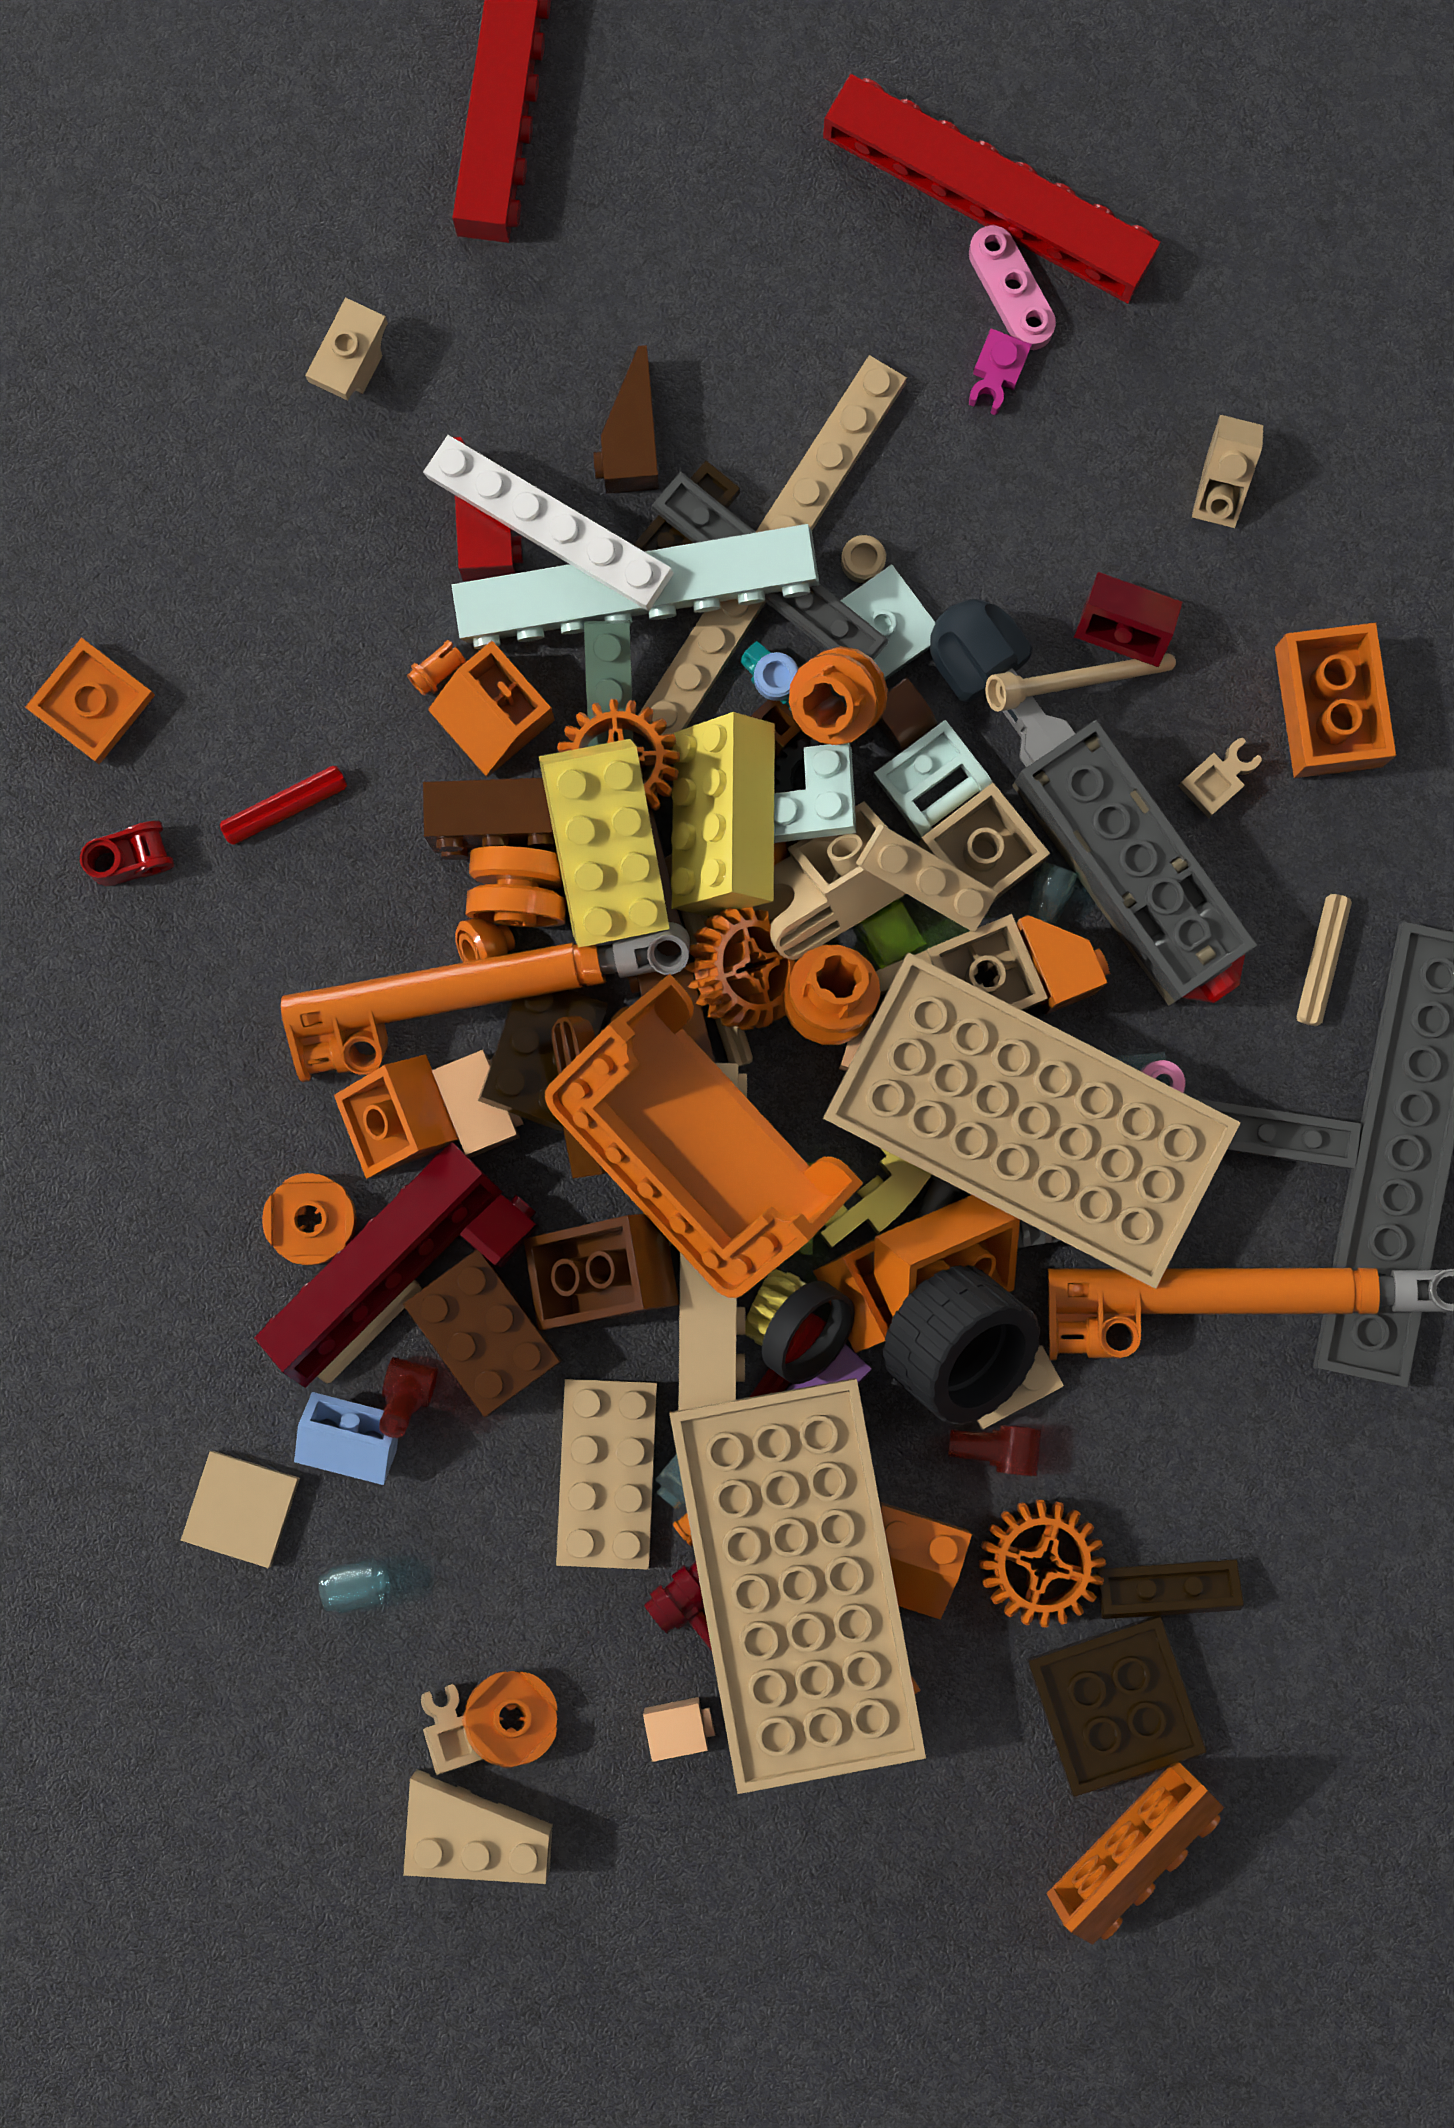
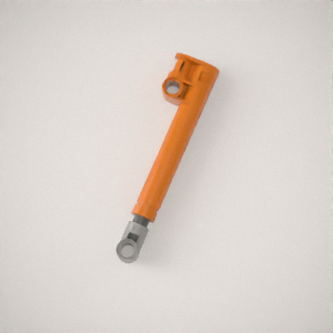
(329, 1020)
(1096, 1298)

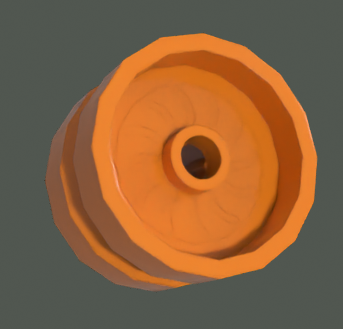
(516, 887)

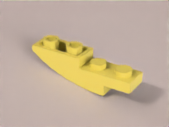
(880, 1200)

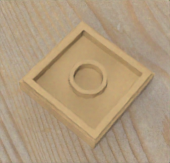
(240, 1509)

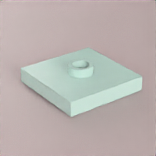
(897, 614)

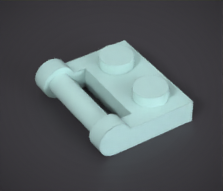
(922, 768)

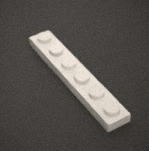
(548, 523)

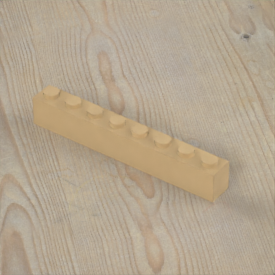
(709, 1326)

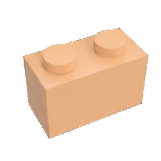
(476, 1123)

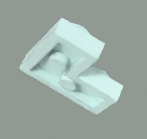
(825, 804)

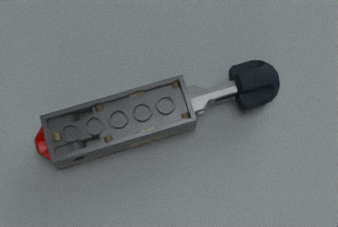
(1102, 821)

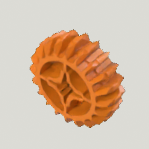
(614, 723)
(729, 944)
(1037, 1584)

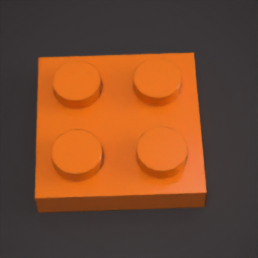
(90, 701)

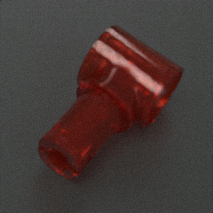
(405, 1390)
(1009, 1449)

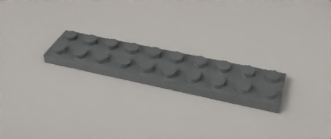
(1401, 1156)

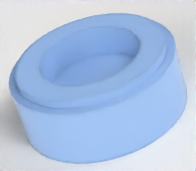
(774, 675)

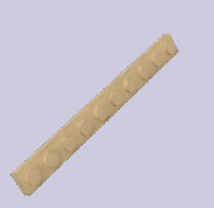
(799, 503)

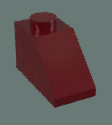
(501, 1229)

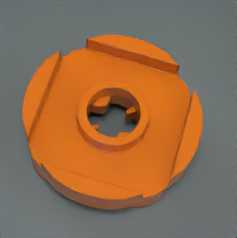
(291, 1200)
(539, 1719)

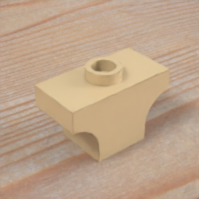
(349, 351)

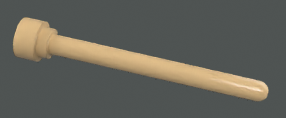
(1008, 690)

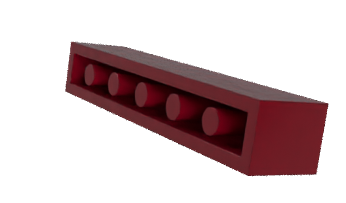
(377, 1265)

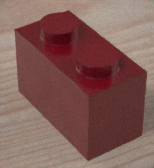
(1128, 619)

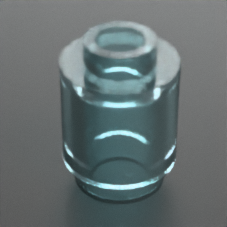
(354, 1586)

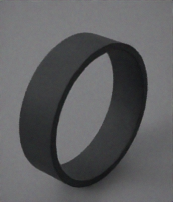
(790, 1317)

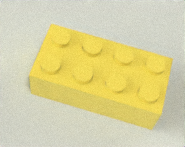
(723, 815)
(604, 842)

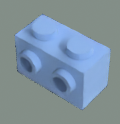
(344, 1439)

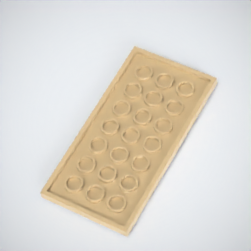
(1031, 1120)
(797, 1585)

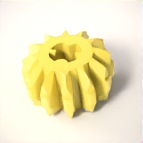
(770, 1297)

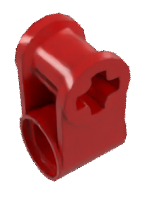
(130, 854)

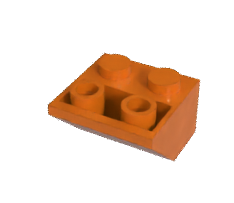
(490, 709)

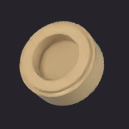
(863, 558)

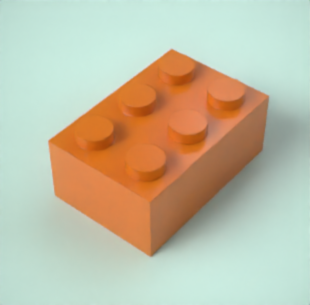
(1335, 700)

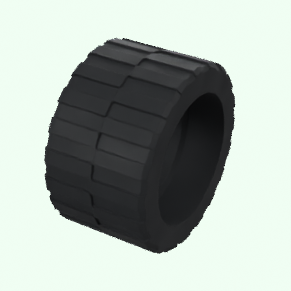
(961, 1344)

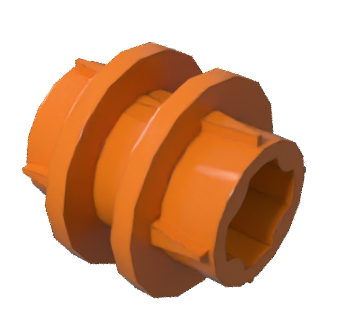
(851, 676)
(831, 994)

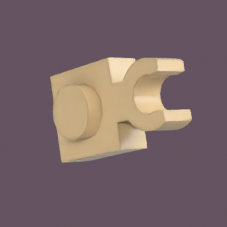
(1217, 780)
(448, 1737)

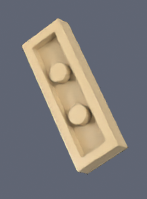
(926, 878)

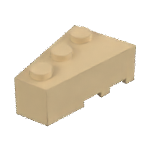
(472, 1837)

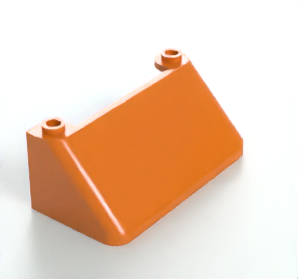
(694, 1146)

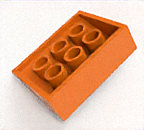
(1134, 1854)

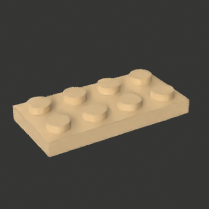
(606, 1474)

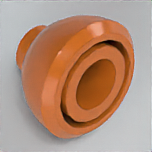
(482, 939)

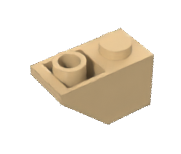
(1228, 470)

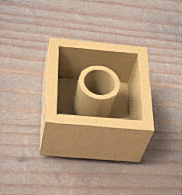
(987, 842)

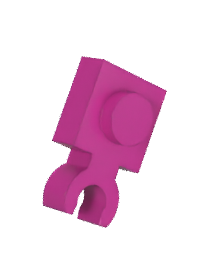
(1000, 366)

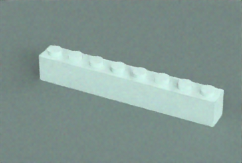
(702, 578)

